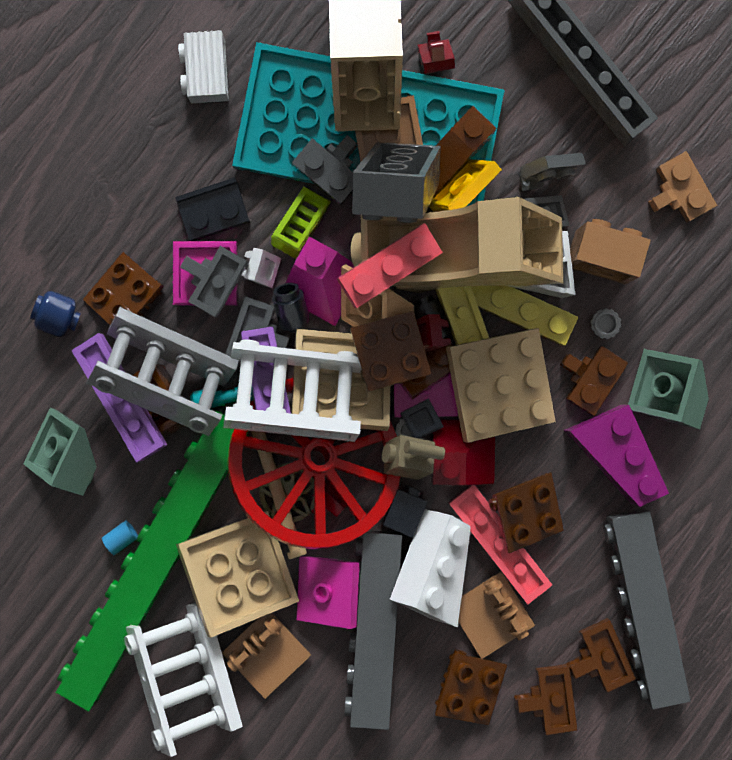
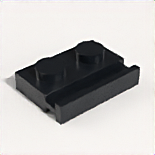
(212, 209)

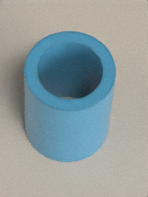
(120, 537)

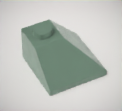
(670, 388)
(62, 454)

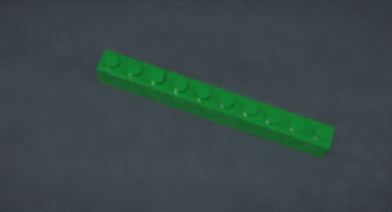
(147, 568)

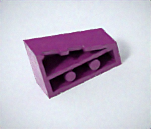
(621, 454)

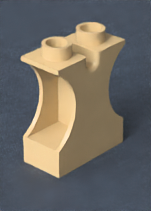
(480, 244)

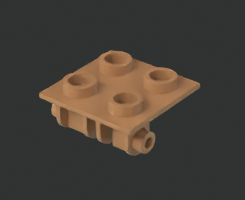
(493, 615)
(266, 654)

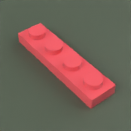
(488, 530)

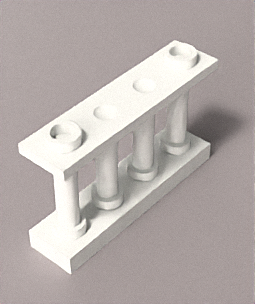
(275, 418)
(214, 682)

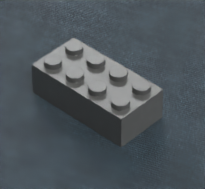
(396, 181)

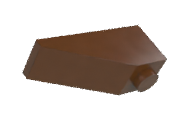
(463, 143)

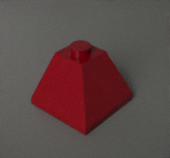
(463, 462)

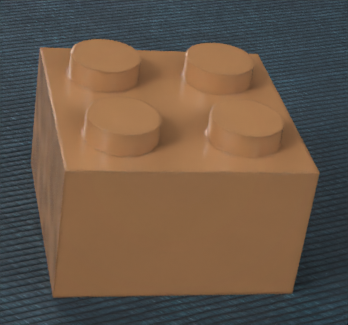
(609, 251)

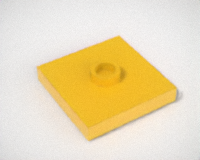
(465, 185)

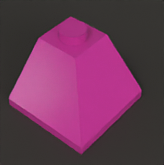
(317, 276)

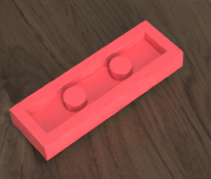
(389, 265)

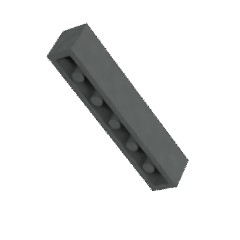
(587, 66)
(647, 608)
(375, 631)

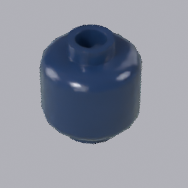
(55, 314)

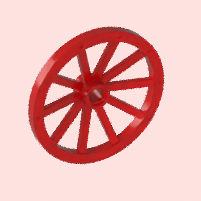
(320, 539)

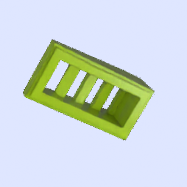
(285, 244)

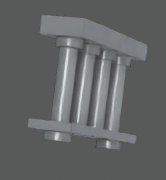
(174, 348)

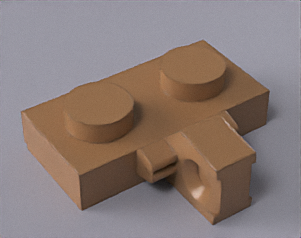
(683, 188)

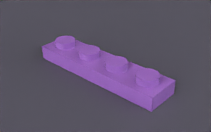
(131, 420)

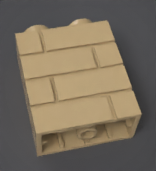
(366, 64)

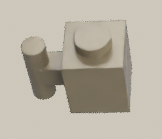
(410, 457)

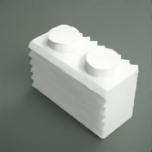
(205, 67)

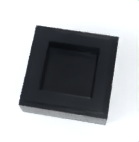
(421, 420)

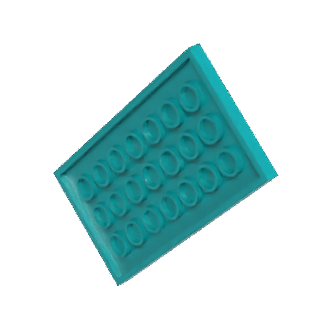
(293, 102)

